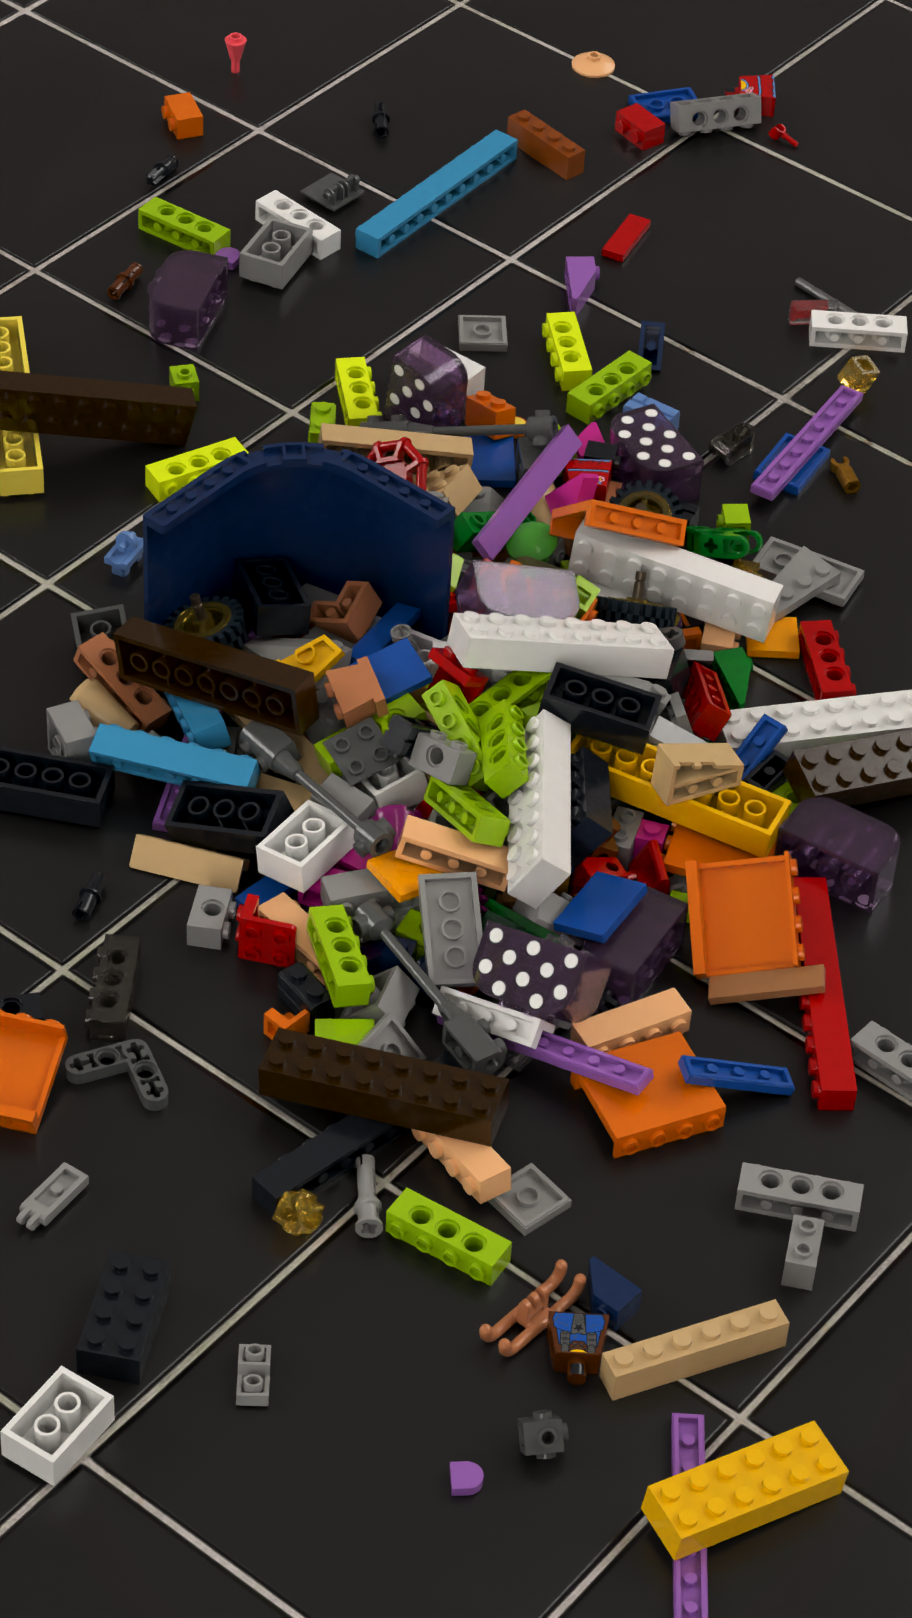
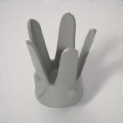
(400, 632)

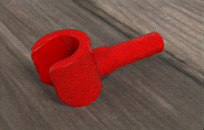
(780, 131)

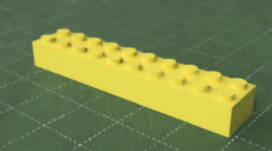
(19, 451)

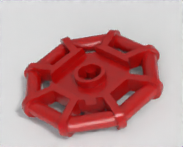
(397, 464)

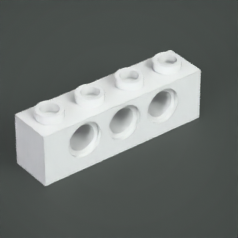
(325, 235)
(858, 331)

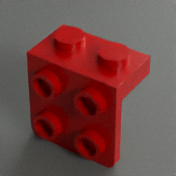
(450, 669)
(264, 938)

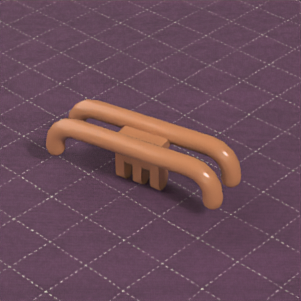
(533, 1311)

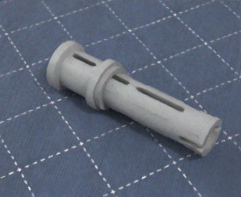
(367, 1205)

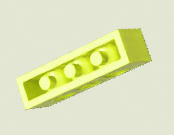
(566, 349)
(356, 390)
(174, 473)

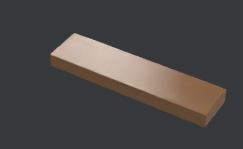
(766, 984)

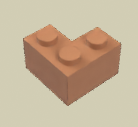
(349, 614)

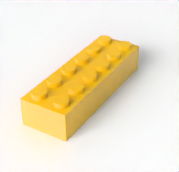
(744, 1490)

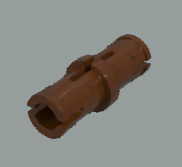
(118, 288)

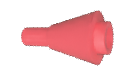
(235, 45)

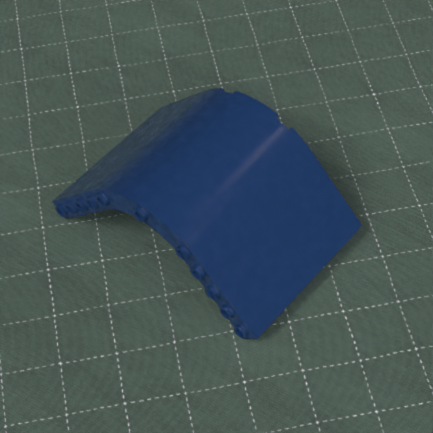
(318, 508)

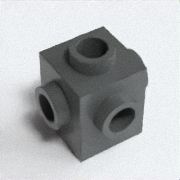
(533, 1428)

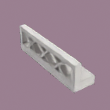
(502, 1021)

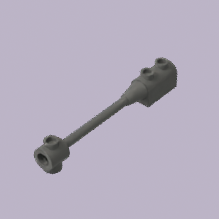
(538, 428)
(280, 754)
(462, 1034)

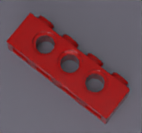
(825, 660)
(705, 702)

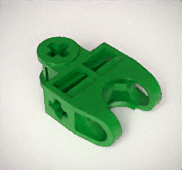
(721, 542)

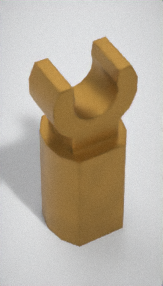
(845, 475)

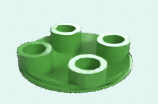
(532, 540)

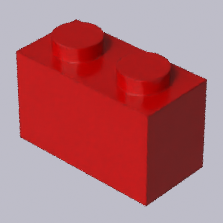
(640, 126)

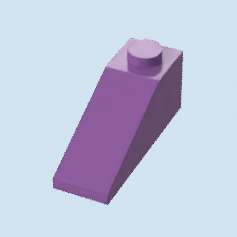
(580, 280)

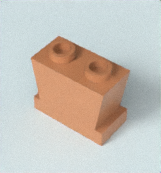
(355, 692)

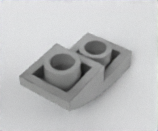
(253, 1375)

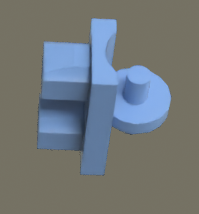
(124, 553)

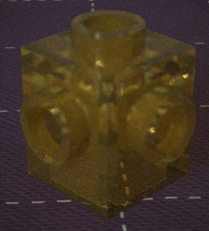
(299, 1212)

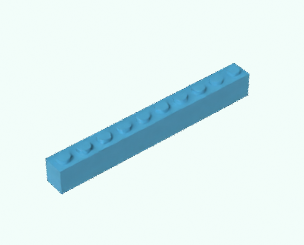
(436, 194)

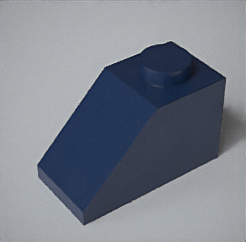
(652, 343)
(381, 958)
(611, 1293)

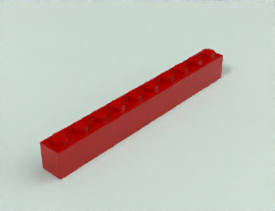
(824, 1012)

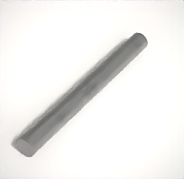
(819, 294)

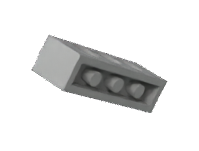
(683, 111)
(884, 1057)
(788, 1193)

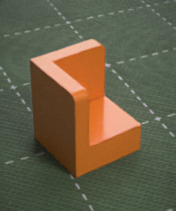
(275, 1020)

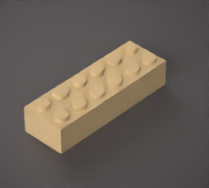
(438, 449)

